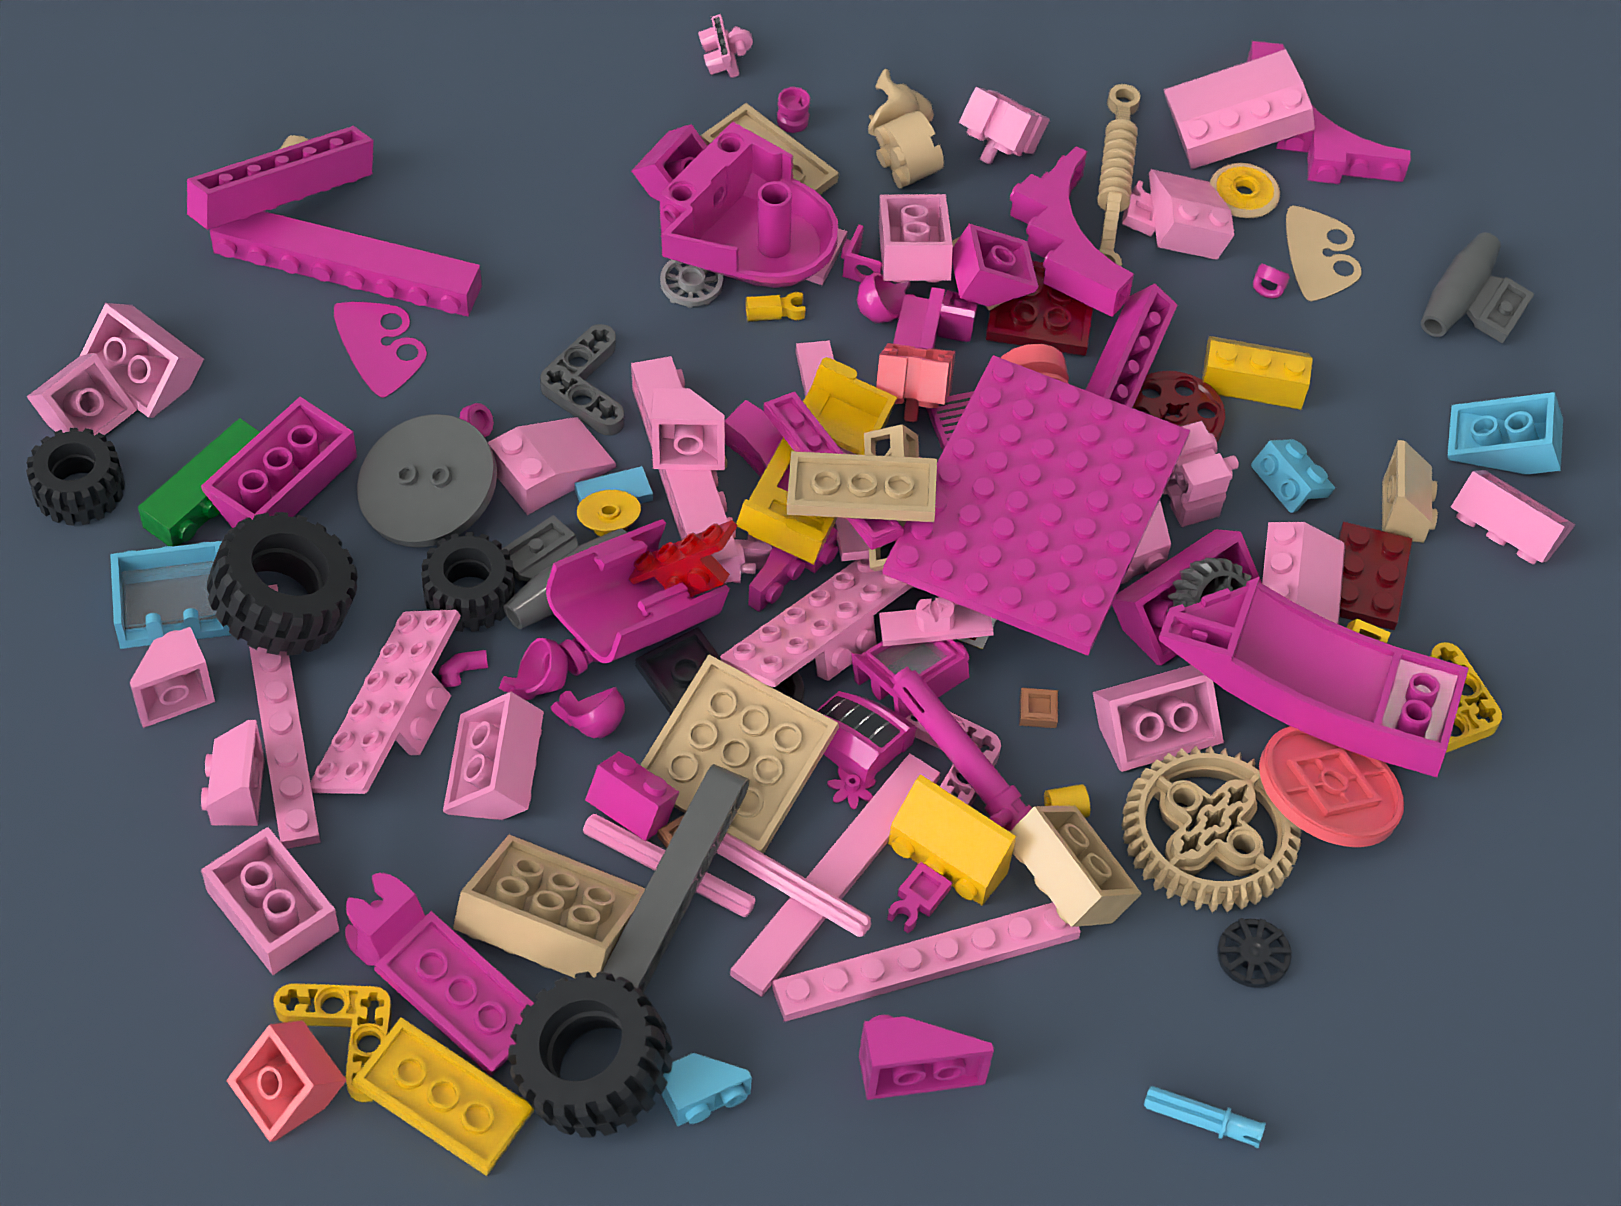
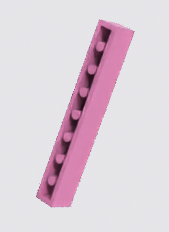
(690, 492)

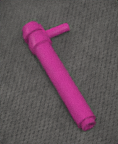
(1001, 800)

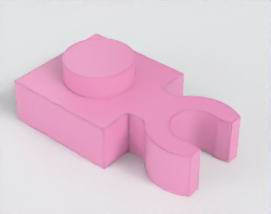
(1140, 211)

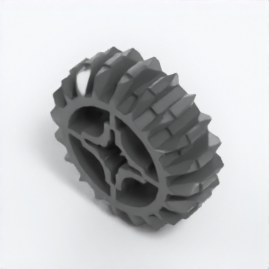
(1207, 578)

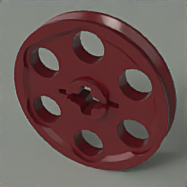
(1185, 406)

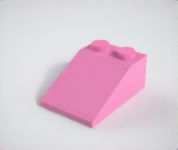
(1189, 215)
(546, 460)

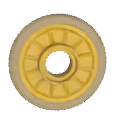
(1262, 184)

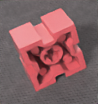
(917, 375)

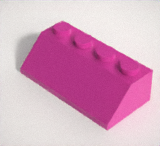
(282, 465)
(1145, 603)

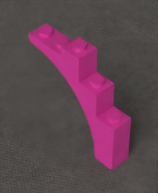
(1337, 151)
(1070, 258)
(756, 440)

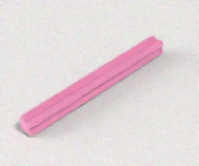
(650, 856)
(795, 885)

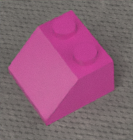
(668, 159)
(992, 266)

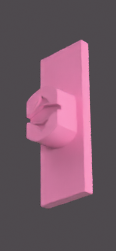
(933, 622)

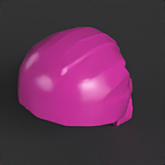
(881, 299)
(540, 670)
(594, 715)

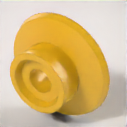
(608, 511)

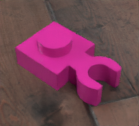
(919, 892)

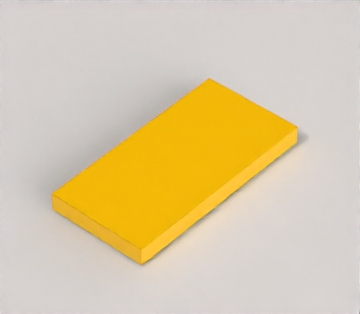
(443, 1096)

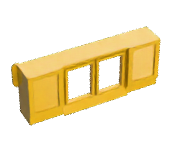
(846, 411)

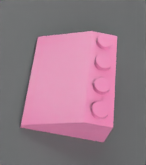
(1240, 109)

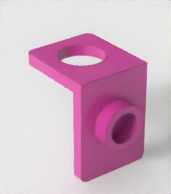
(852, 259)

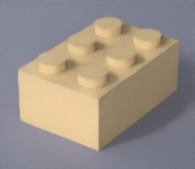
(1073, 866)

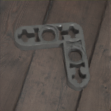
(574, 381)

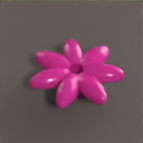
(850, 787)

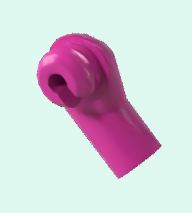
(461, 662)

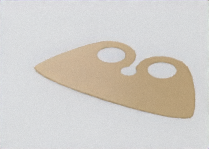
(1306, 241)

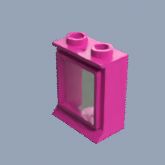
(937, 662)

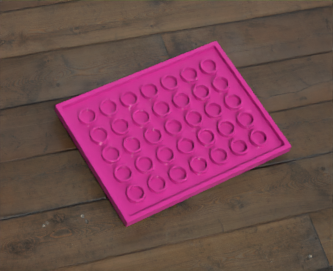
(1039, 504)

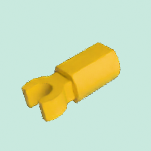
(775, 307)

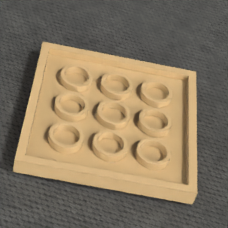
(749, 731)

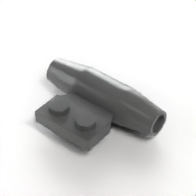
(1469, 289)
(533, 561)

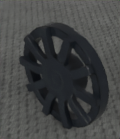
(1254, 952)

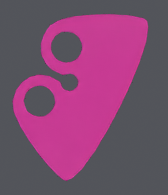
(362, 336)

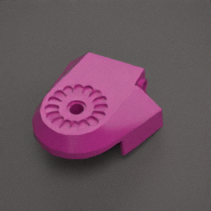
(747, 214)

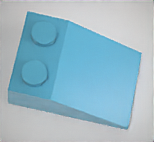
(1508, 434)

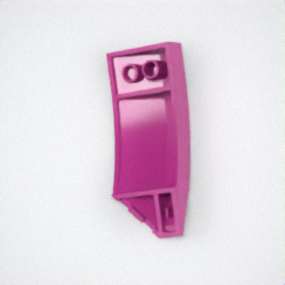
(1321, 675)

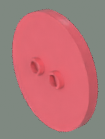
(1330, 789)

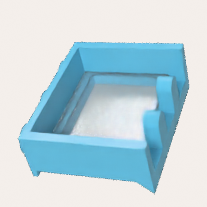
(163, 593)

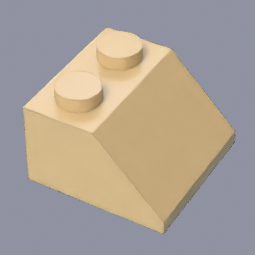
(1408, 495)

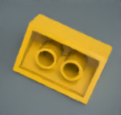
(1257, 372)
(952, 840)

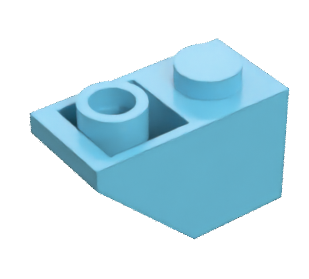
(702, 1086)

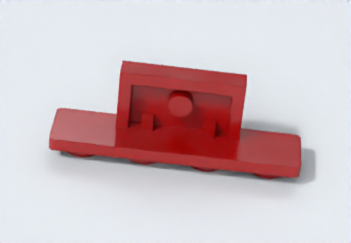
(687, 561)

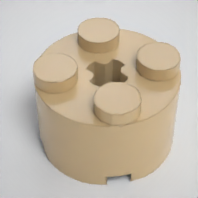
(908, 148)

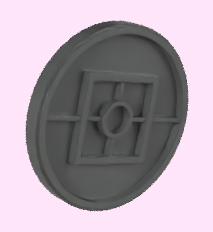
(427, 480)

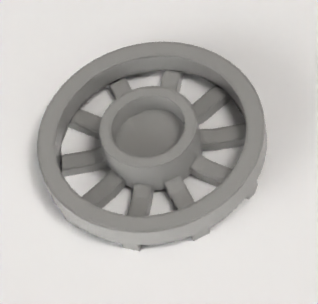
(690, 280)

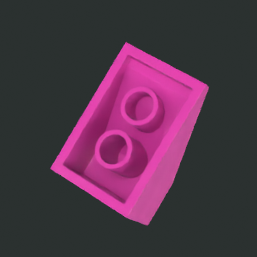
(917, 1057)

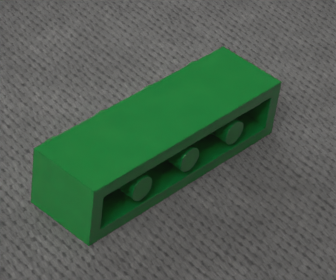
(180, 504)

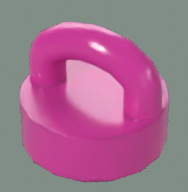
(1273, 275)
(479, 417)

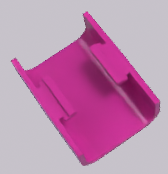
(612, 614)

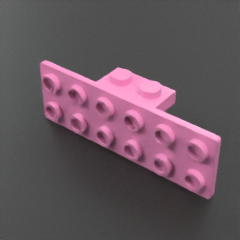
(821, 626)
(395, 703)

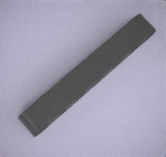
(677, 877)

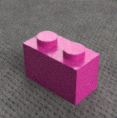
(632, 795)

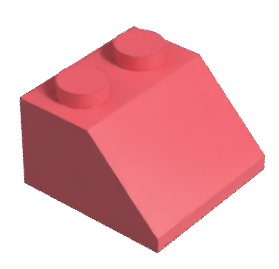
(285, 1078)

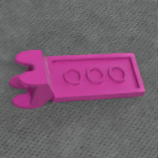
(436, 971)

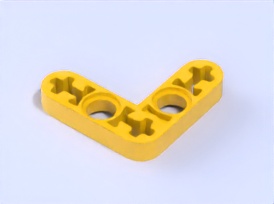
(1467, 712)
(353, 1015)

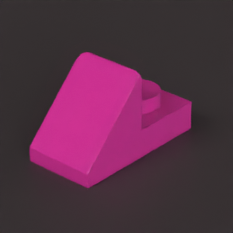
(956, 317)

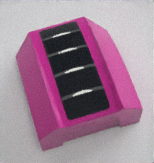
(866, 735)

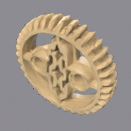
(1213, 815)

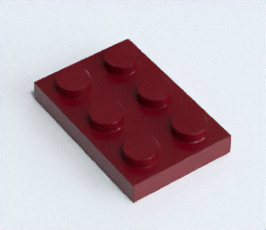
(1373, 574)

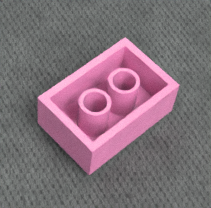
(915, 238)
(270, 900)

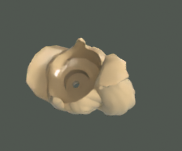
(900, 102)

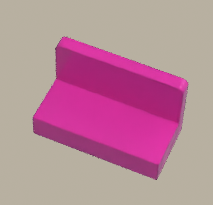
(919, 320)

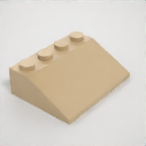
(546, 908)

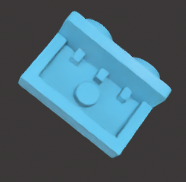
(1291, 473)

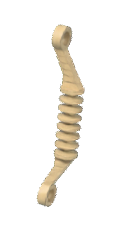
(1117, 164)

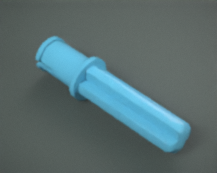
(1205, 1116)

